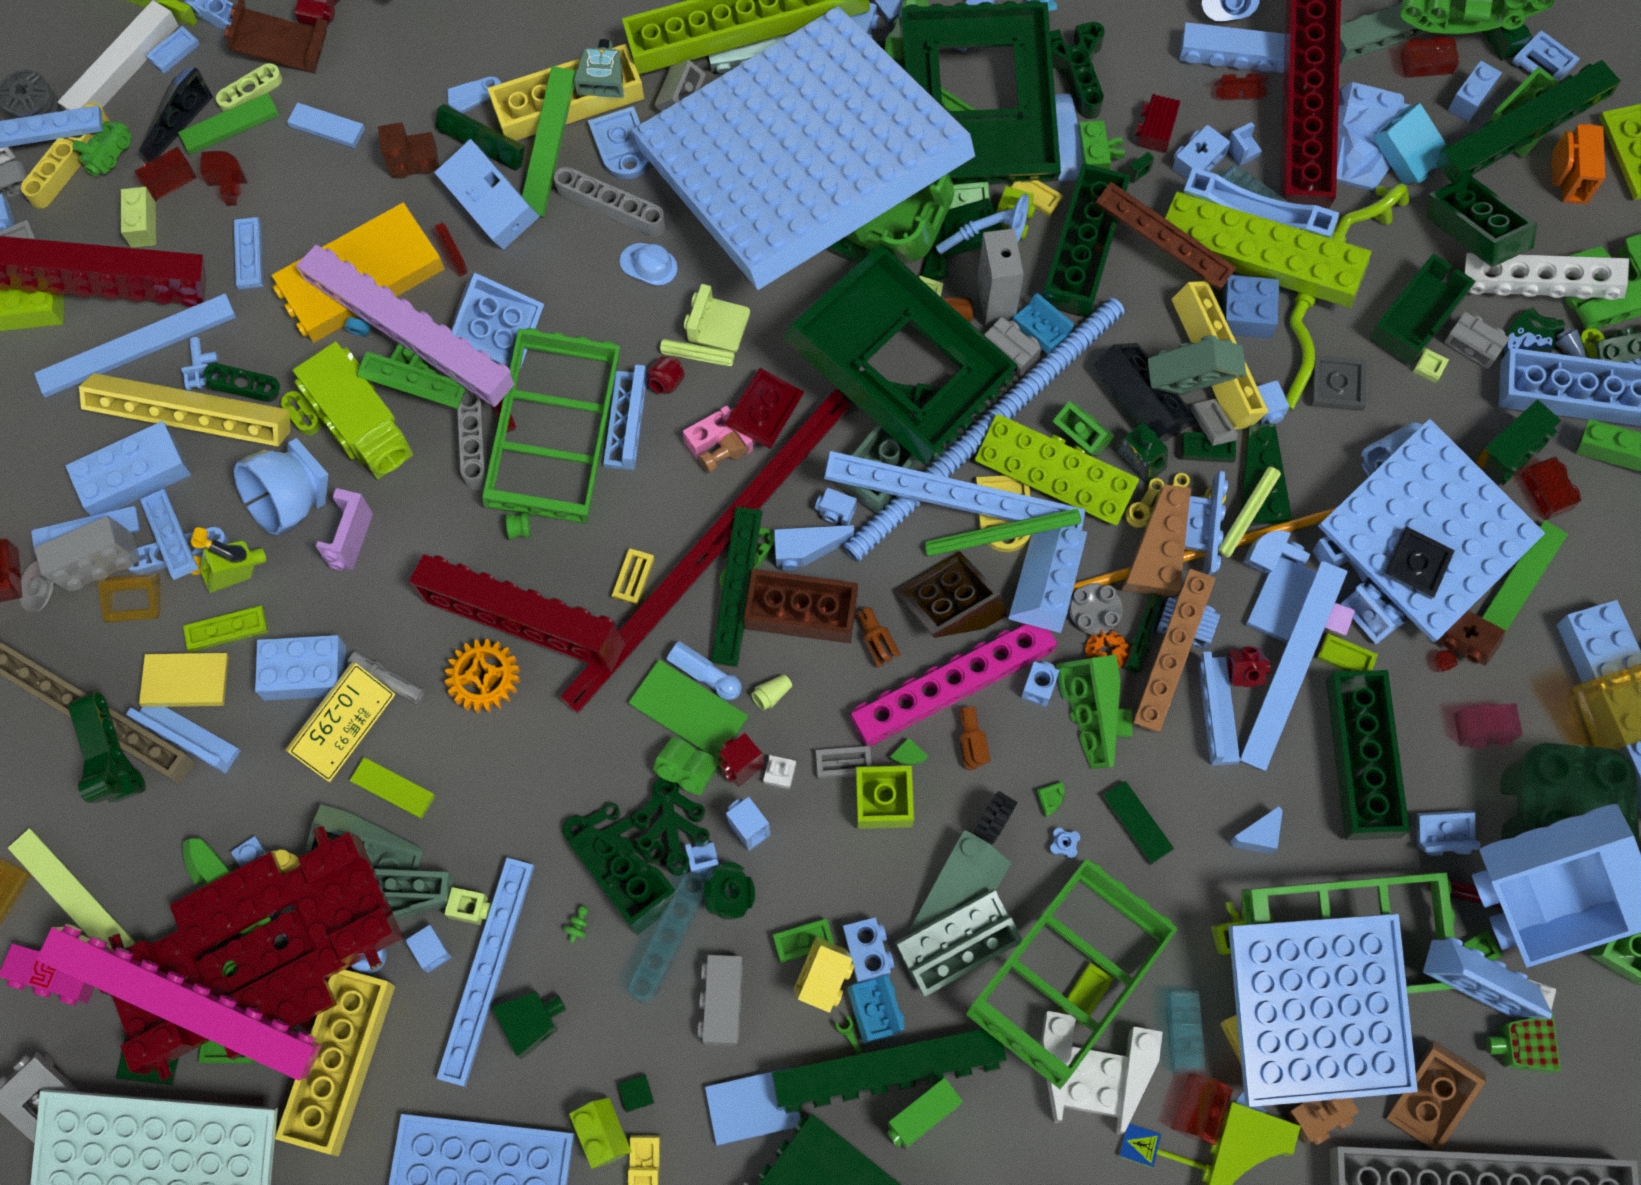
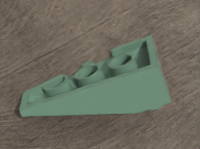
(382, 847)
(968, 873)

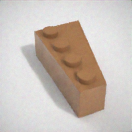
(1161, 548)

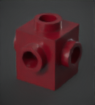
(1248, 667)

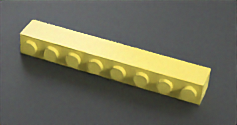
(185, 409)

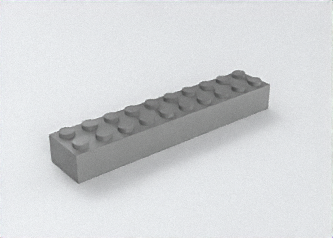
(1421, 1167)

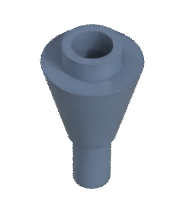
(1571, 343)

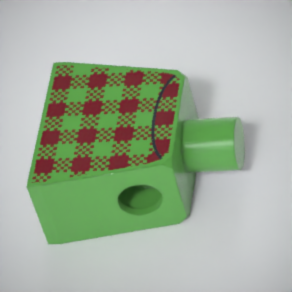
(1527, 1045)

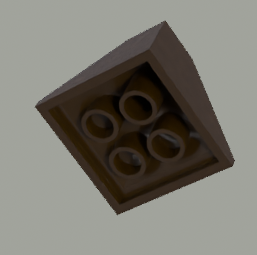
(952, 598)

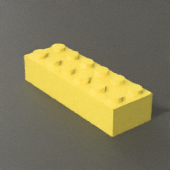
(521, 100)
(325, 1100)

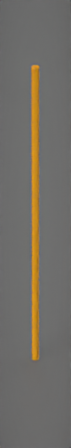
(1191, 555)

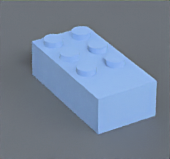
(128, 470)

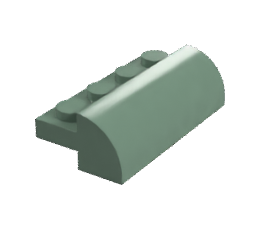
(958, 942)

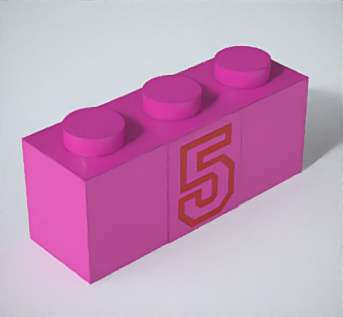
(23, 969)

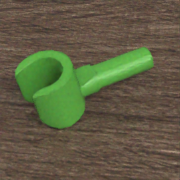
(850, 1036)

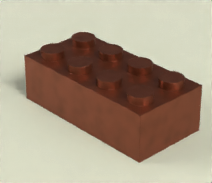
(801, 606)

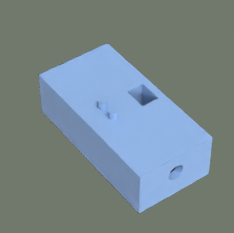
(487, 194)

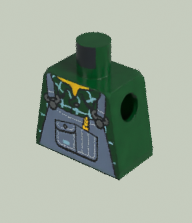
(1142, 450)

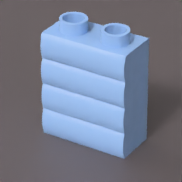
(1564, 885)

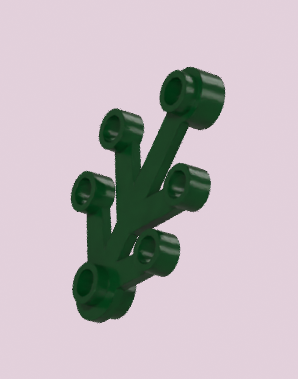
(671, 822)
(613, 831)

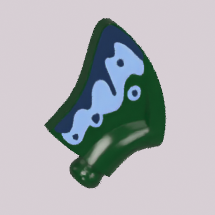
(1533, 332)

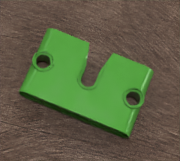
(1601, 312)

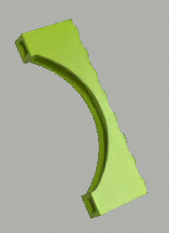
(1245, 1141)

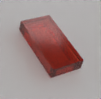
(451, 249)

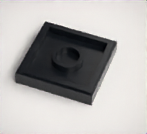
(1418, 562)

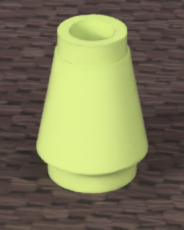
(771, 692)

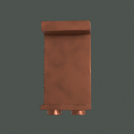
(275, 38)

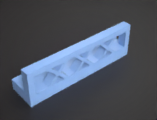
(631, 420)
(1218, 710)
(186, 736)

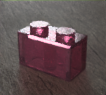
(1488, 725)

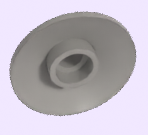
(35, 589)

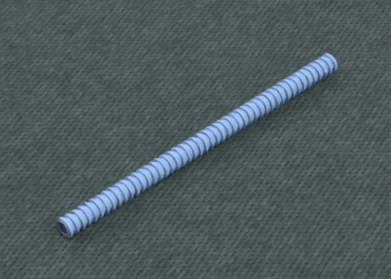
(973, 438)

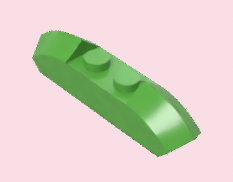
(207, 866)

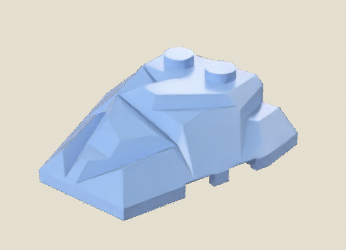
(1360, 116)

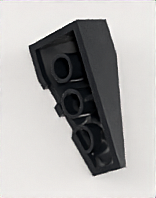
(179, 106)

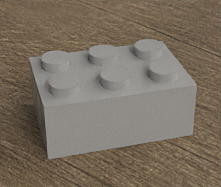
(87, 554)

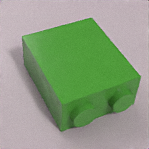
(923, 1114)

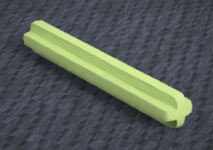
(1249, 512)

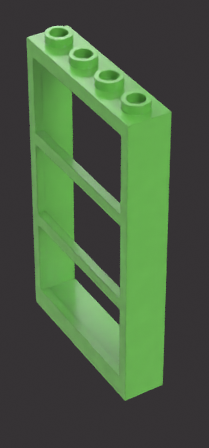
(558, 344)
(1257, 909)
(1017, 1040)

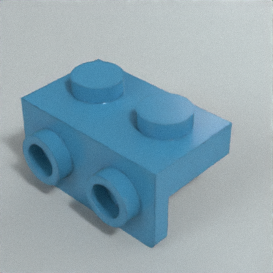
(1043, 323)
(876, 1009)

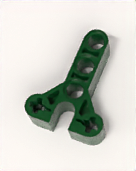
(1087, 41)
(106, 768)

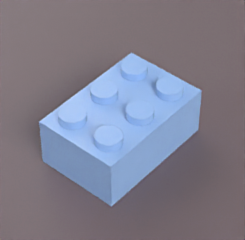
(298, 667)

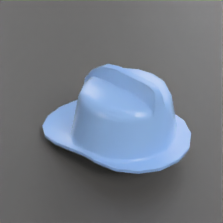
(1229, 9)
(649, 263)

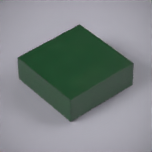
(1140, 167)
(636, 1093)

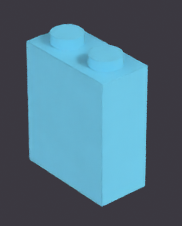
(1410, 144)

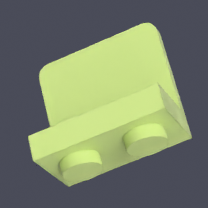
(715, 321)

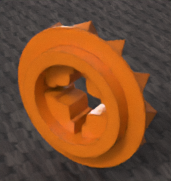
(1096, 643)

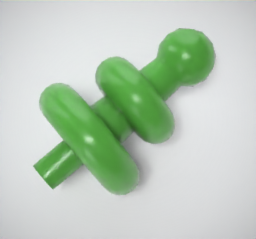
(578, 922)

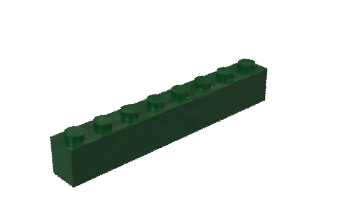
(1527, 122)
(887, 1068)

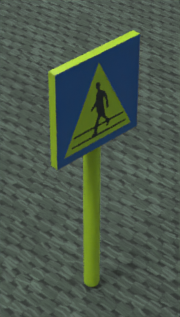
(1142, 1146)

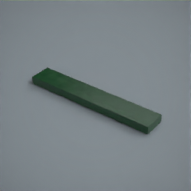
(736, 586)

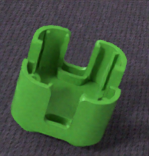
(911, 225)

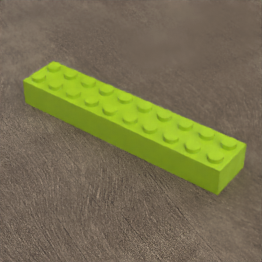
(713, 26)

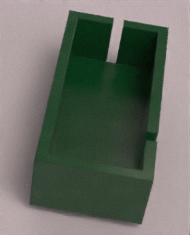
(1421, 310)

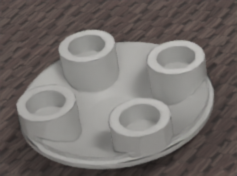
(1095, 608)

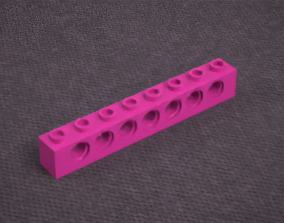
(873, 731)

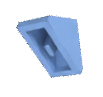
(1262, 835)

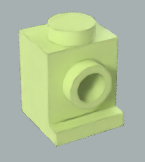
(460, 900)

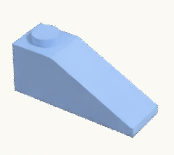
(804, 545)

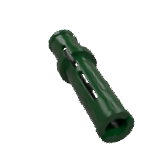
(1135, 660)

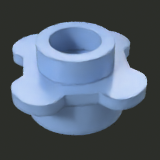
(1065, 850)

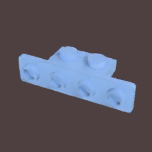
(126, 517)
(1204, 522)

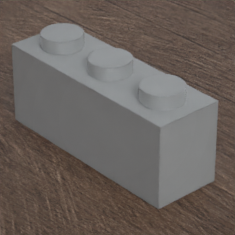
(721, 1000)

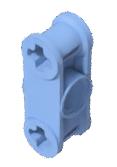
(213, 11)

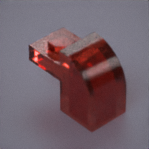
(223, 170)

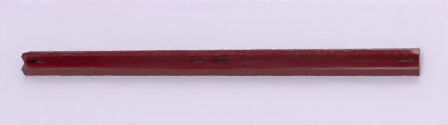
(709, 547)

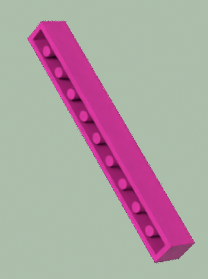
(180, 1002)

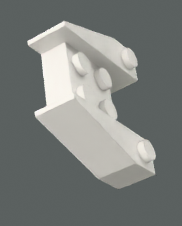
(1102, 1081)

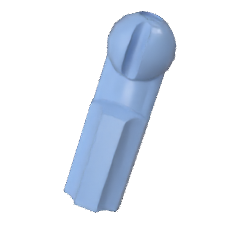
(701, 669)

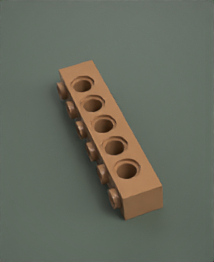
(1173, 650)

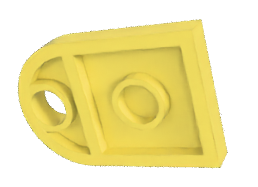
(1011, 485)

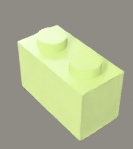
(138, 217)

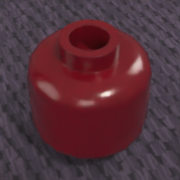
(665, 375)

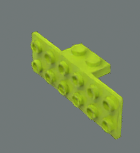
(1057, 469)

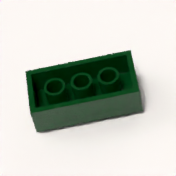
(1481, 221)

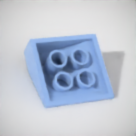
(491, 317)

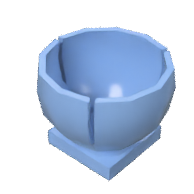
(292, 482)

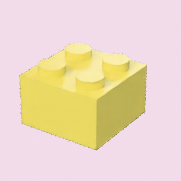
(823, 975)

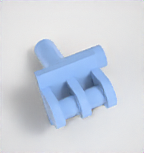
(195, 374)

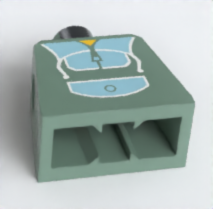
(600, 72)

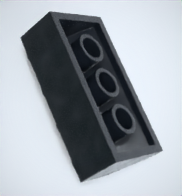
(1128, 375)

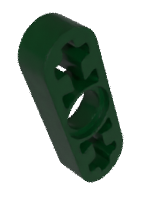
(261, 379)

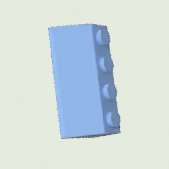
(1048, 578)
(1485, 980)

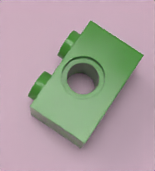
(1083, 428)

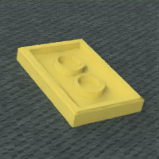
(184, 680)

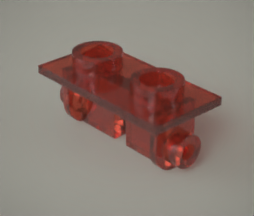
(1250, 85)

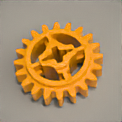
(493, 674)

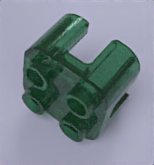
(1568, 782)

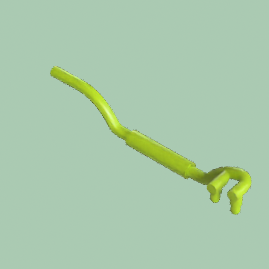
(1381, 211)

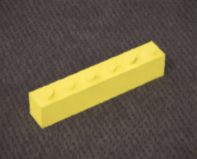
(1203, 318)

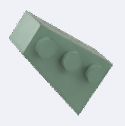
(415, 891)

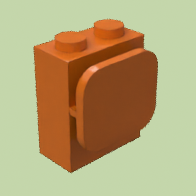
(1579, 163)

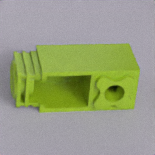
(352, 410)

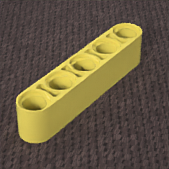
(55, 168)

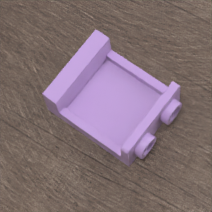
(350, 533)

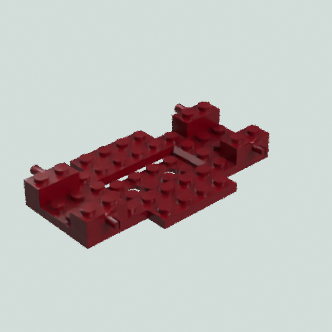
(336, 918)

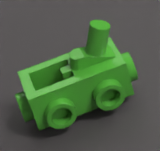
(103, 149)

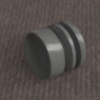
(27, 94)

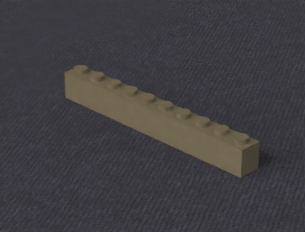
(59, 693)

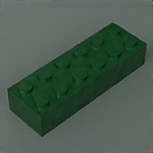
(1083, 243)
(1367, 755)

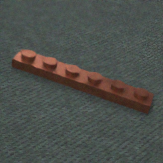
(1165, 236)

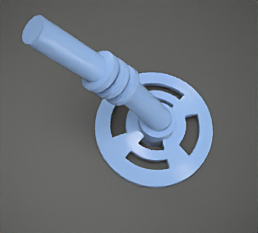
(1014, 218)

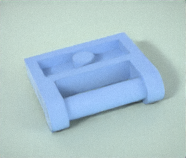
(1549, 54)

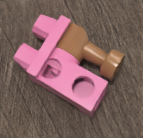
(713, 431)

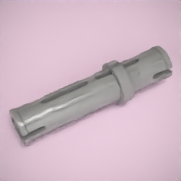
(388, 678)

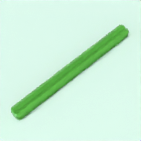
(1003, 532)

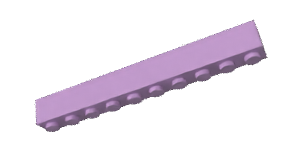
(406, 325)

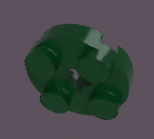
(716, 894)

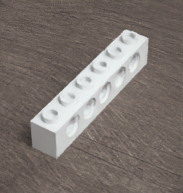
(1558, 268)

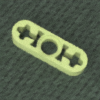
(252, 78)

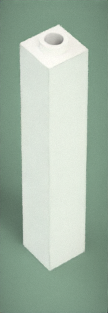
(121, 58)

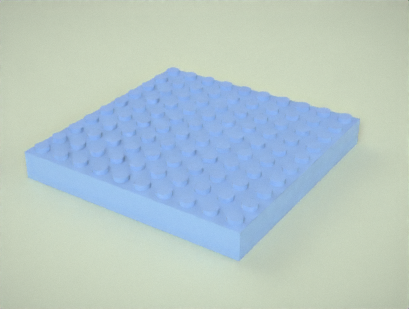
(802, 145)

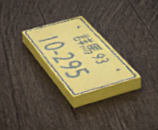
(340, 722)

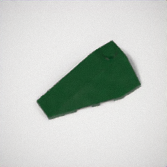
(630, 883)

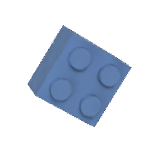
(1251, 306)

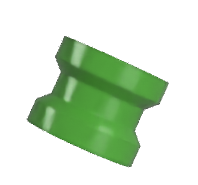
(518, 525)

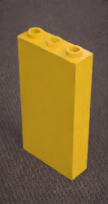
(385, 248)

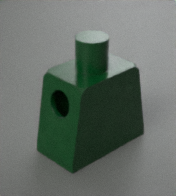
(528, 1021)

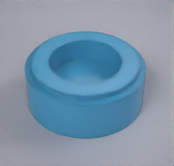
(357, 327)

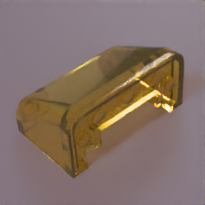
(1608, 709)

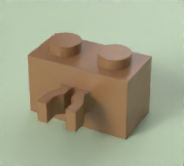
(1320, 1117)

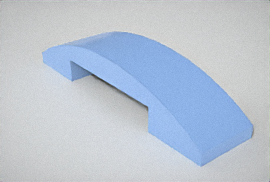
(1068, 138)

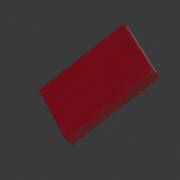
(764, 408)

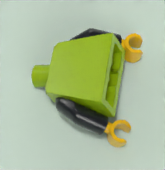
(224, 563)

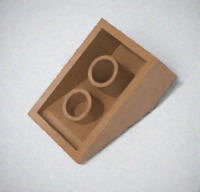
(1444, 1094)

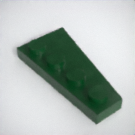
(1261, 453)

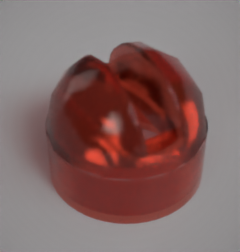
(1445, 661)

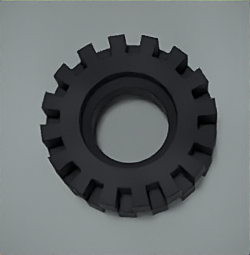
(995, 817)

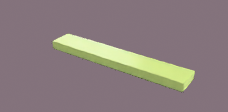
(67, 889)

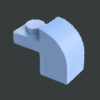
(1267, 549)

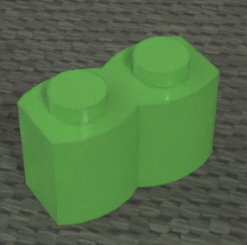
(686, 766)

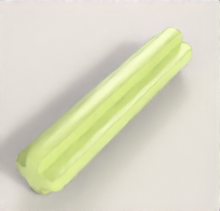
(697, 352)

